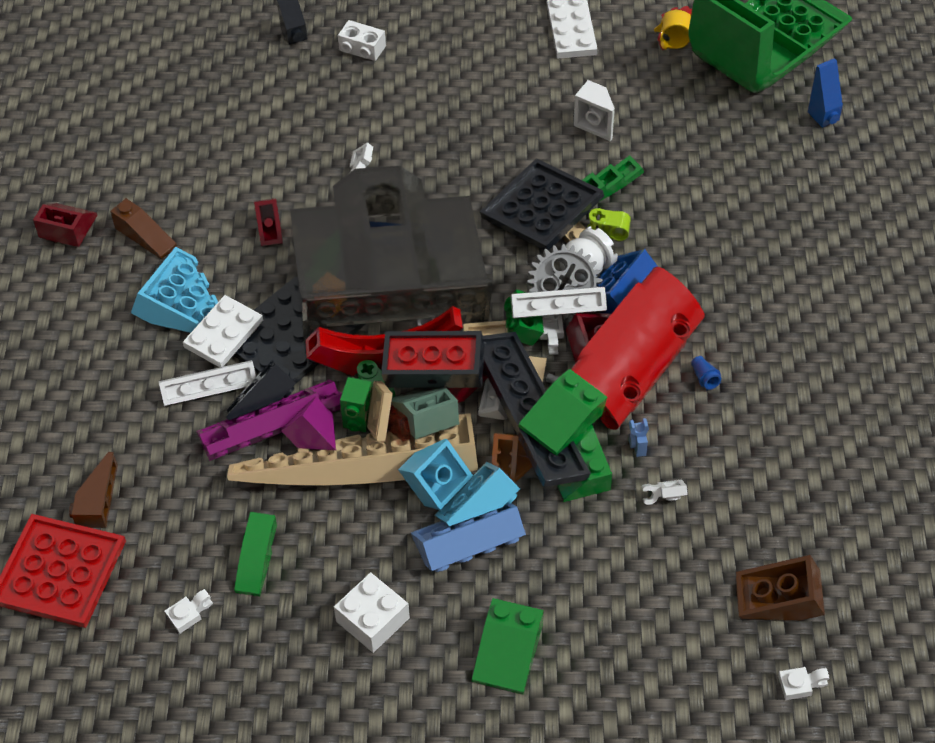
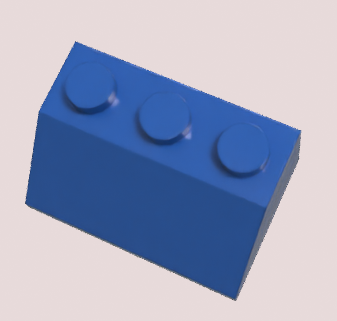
(623, 276)

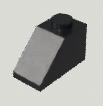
(291, 21)

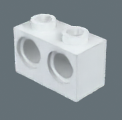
(361, 40)

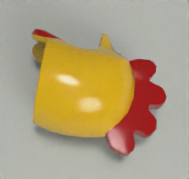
(675, 25)

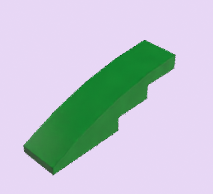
(615, 178)

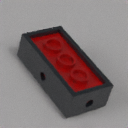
(433, 359)

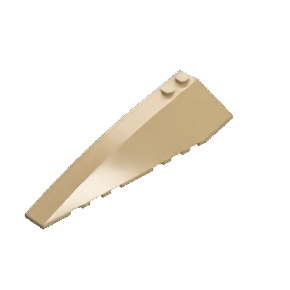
(354, 460)

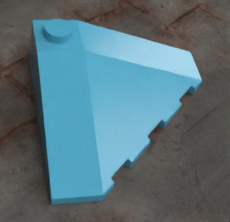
(175, 294)

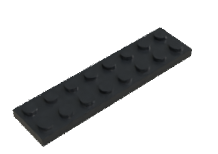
(518, 391)

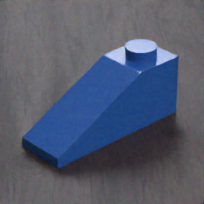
(826, 95)

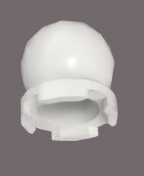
(595, 243)

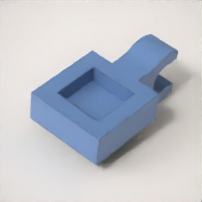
(638, 437)

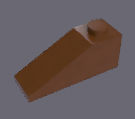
(141, 228)
(94, 496)

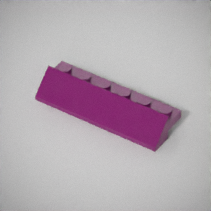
(264, 422)

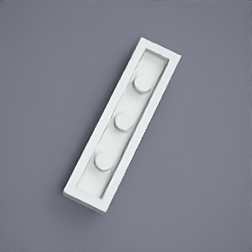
(558, 302)
(207, 382)

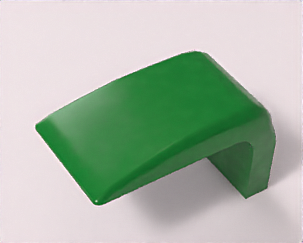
(761, 38)

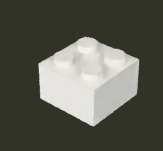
(371, 612)

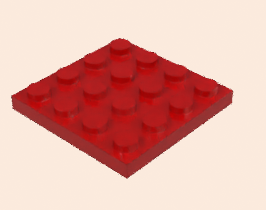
(59, 570)

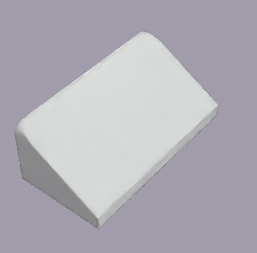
(490, 404)

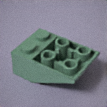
(428, 410)

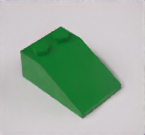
(563, 412)
(508, 646)

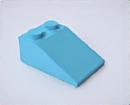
(483, 493)

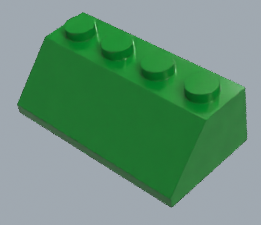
(593, 456)

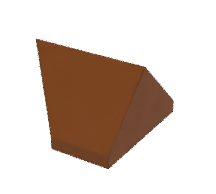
(510, 456)

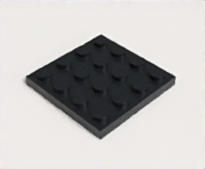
(542, 204)

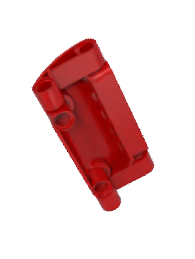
(638, 343)

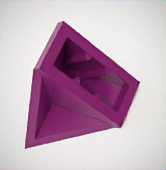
(312, 427)

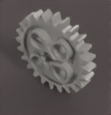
(546, 271)

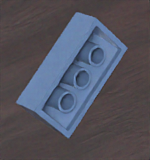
(447, 544)

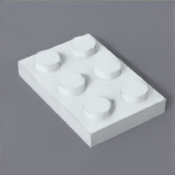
(223, 331)

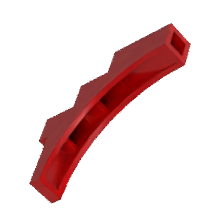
(346, 350)

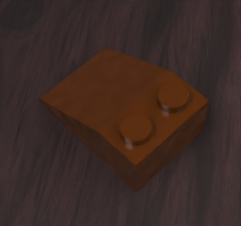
(781, 591)

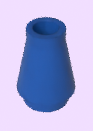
(707, 375)

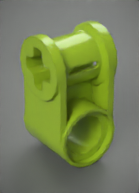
(613, 223)

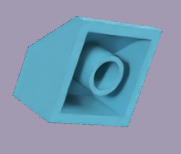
(436, 474)

